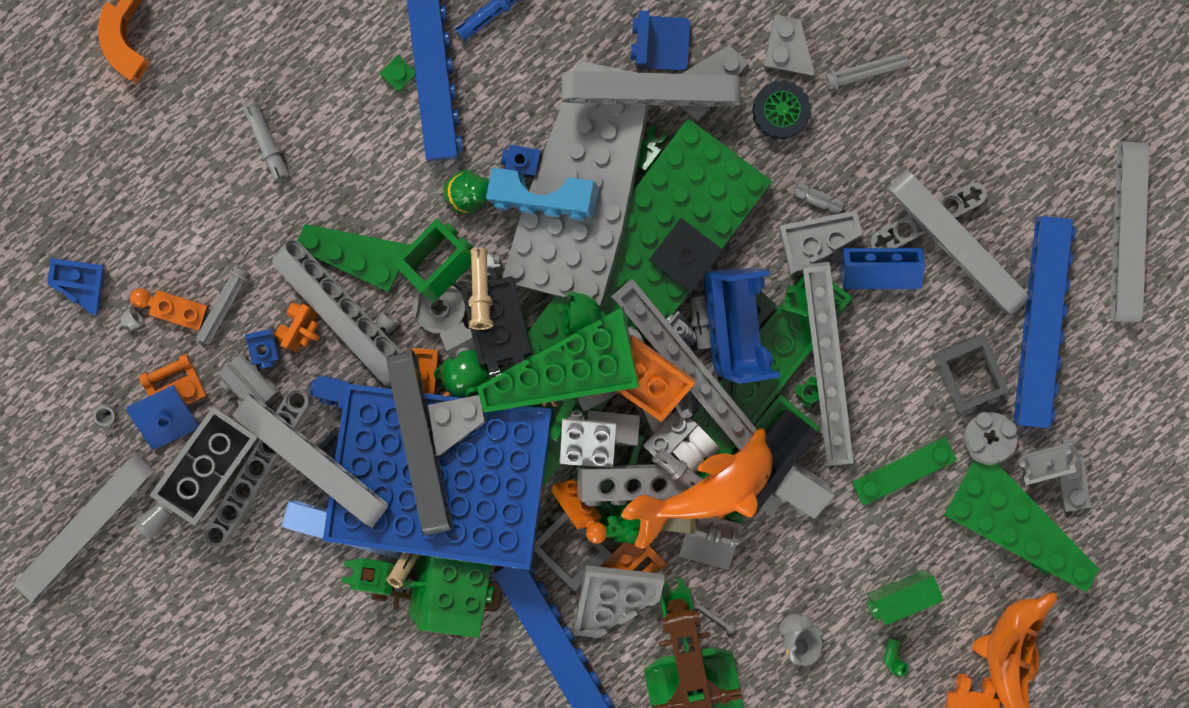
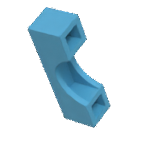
(573, 198)

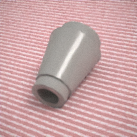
(153, 520)

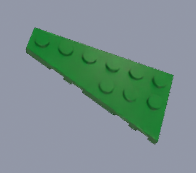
(580, 365)
(1003, 513)

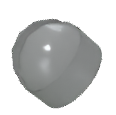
(132, 319)
(387, 321)
(108, 419)

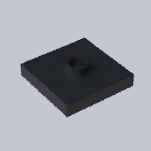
(685, 255)

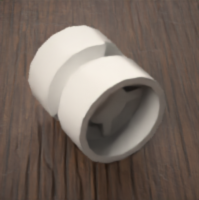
(696, 448)

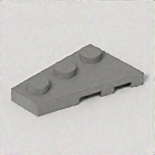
(721, 63)
(818, 238)

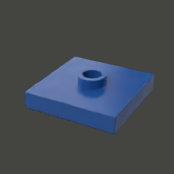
(163, 417)

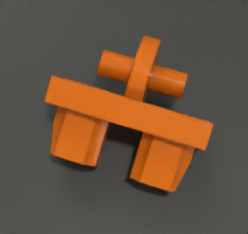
(301, 329)

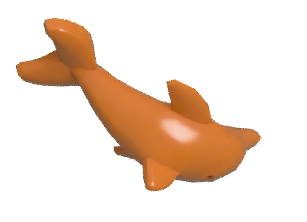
(728, 488)
(1013, 648)

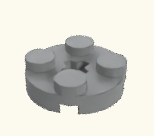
(439, 323)
(977, 444)

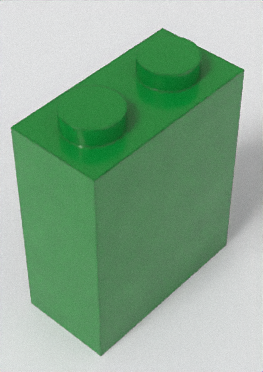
(904, 597)

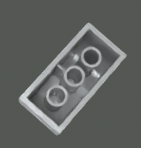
(203, 465)

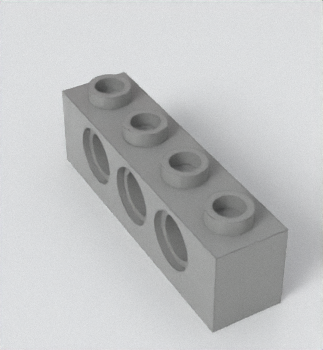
(590, 479)

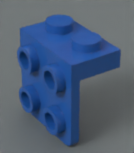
(660, 42)

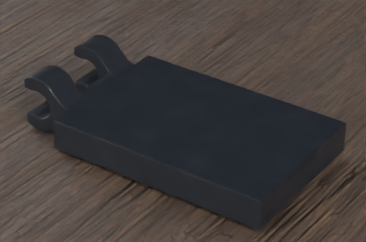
(507, 338)

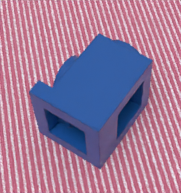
(531, 163)
(267, 339)
(329, 390)

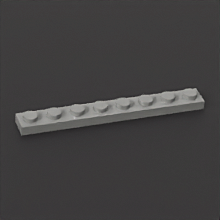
(674, 349)
(828, 363)

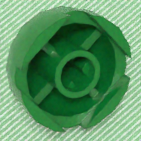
(579, 312)
(463, 374)

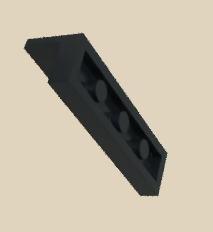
(787, 442)

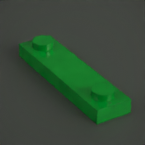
(904, 471)

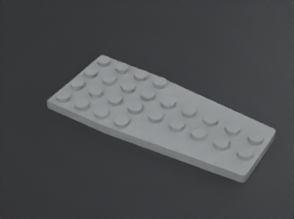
(585, 144)

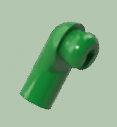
(892, 658)

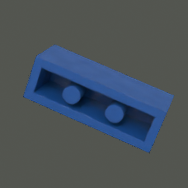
(882, 268)

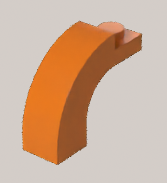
(114, 40)

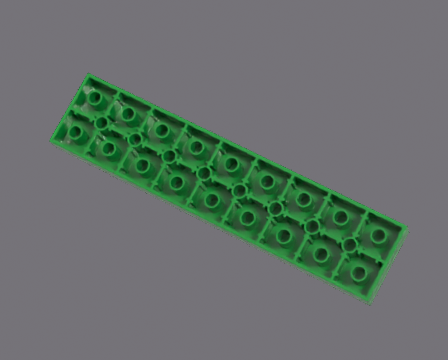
(690, 181)

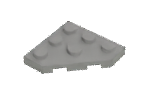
(613, 598)

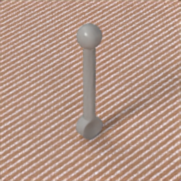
(730, 629)

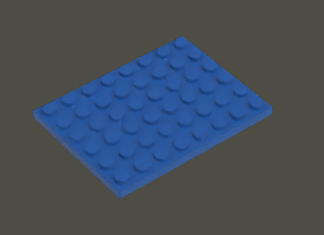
(488, 477)

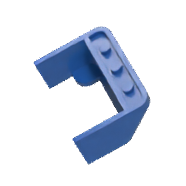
(735, 325)

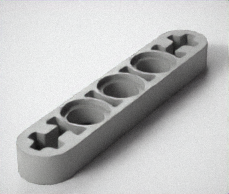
(916, 229)

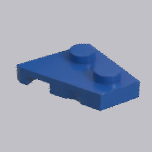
(79, 282)

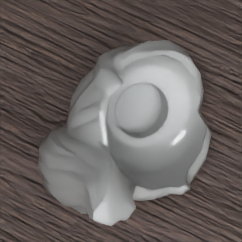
(801, 639)

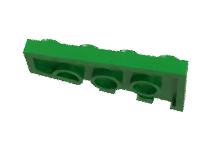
(355, 254)

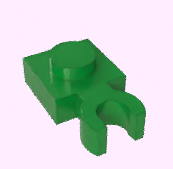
(649, 150)
(566, 410)
(623, 531)

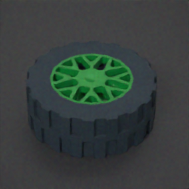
(781, 110)

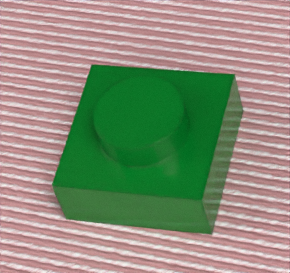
(398, 73)

